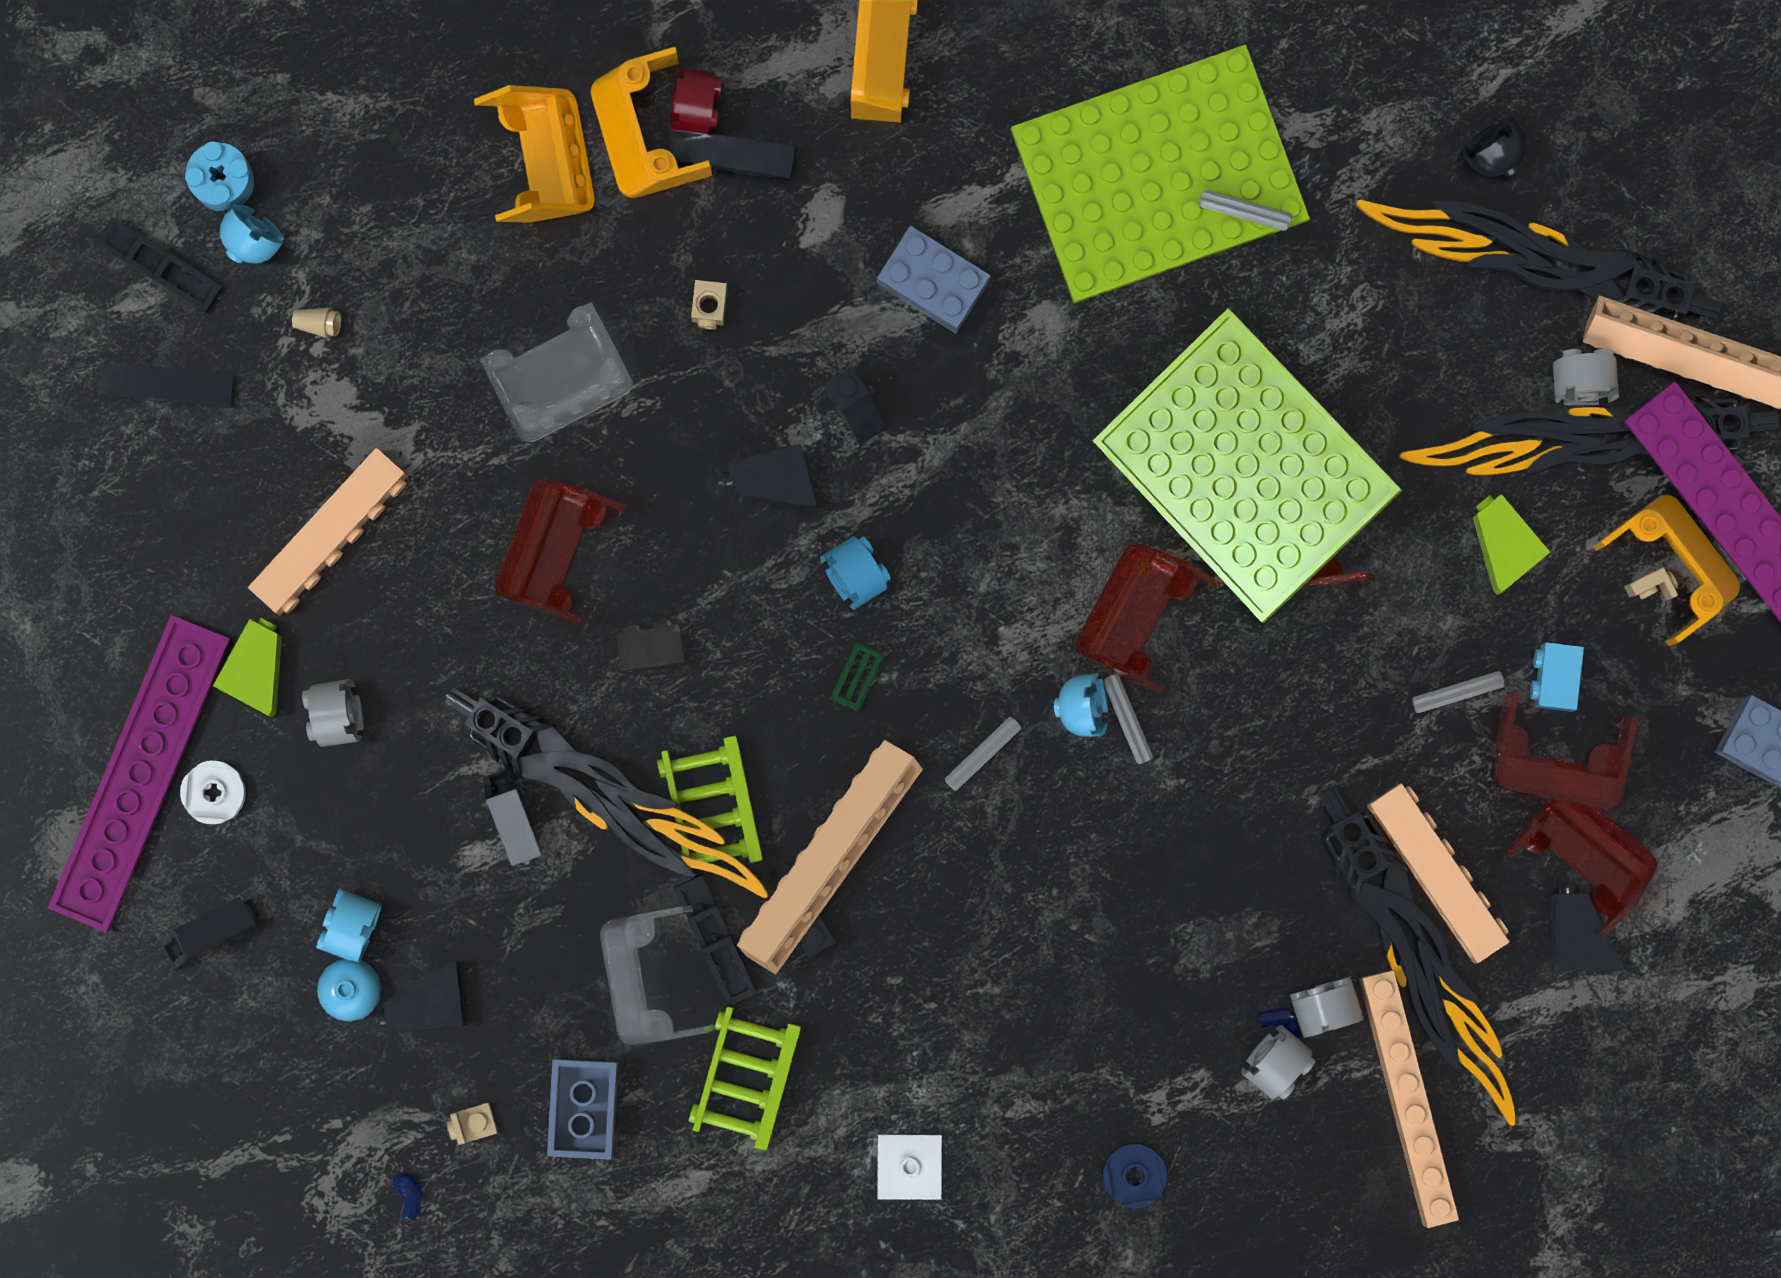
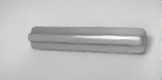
(1245, 210)
(1458, 692)
(1127, 719)
(983, 753)

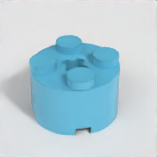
(215, 159)
(349, 926)

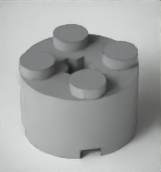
(1585, 377)
(333, 713)
(1326, 1007)
(1278, 1063)

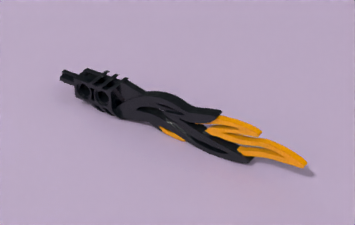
(1528, 241)
(1568, 430)
(560, 753)
(1419, 979)

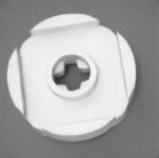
(202, 778)

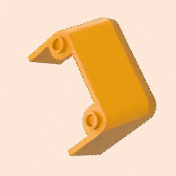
(881, 60)
(551, 151)
(635, 168)
(1669, 519)

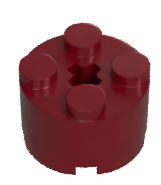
(694, 100)

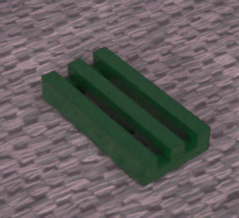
(846, 700)

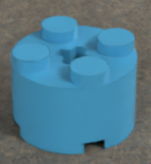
(855, 571)

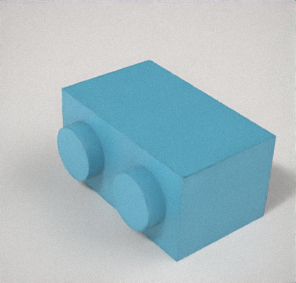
(1557, 676)

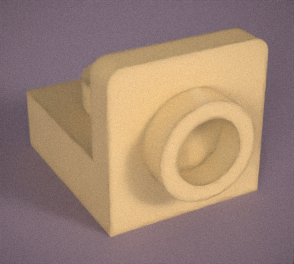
(1647, 585)
(472, 1124)

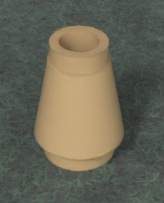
(319, 321)

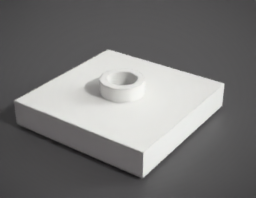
(909, 1166)

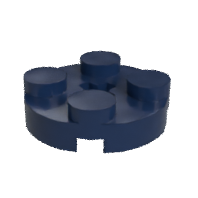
(1149, 1186)

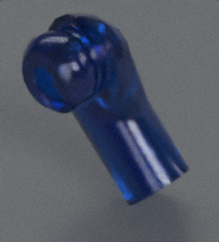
(1280, 1017)
(410, 1192)

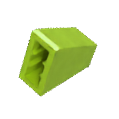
(1506, 542)
(254, 667)

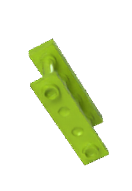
(733, 785)
(767, 1100)

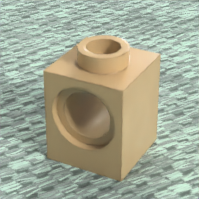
(709, 290)

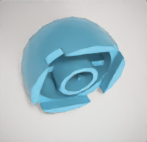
(248, 237)
(1082, 705)
(349, 990)

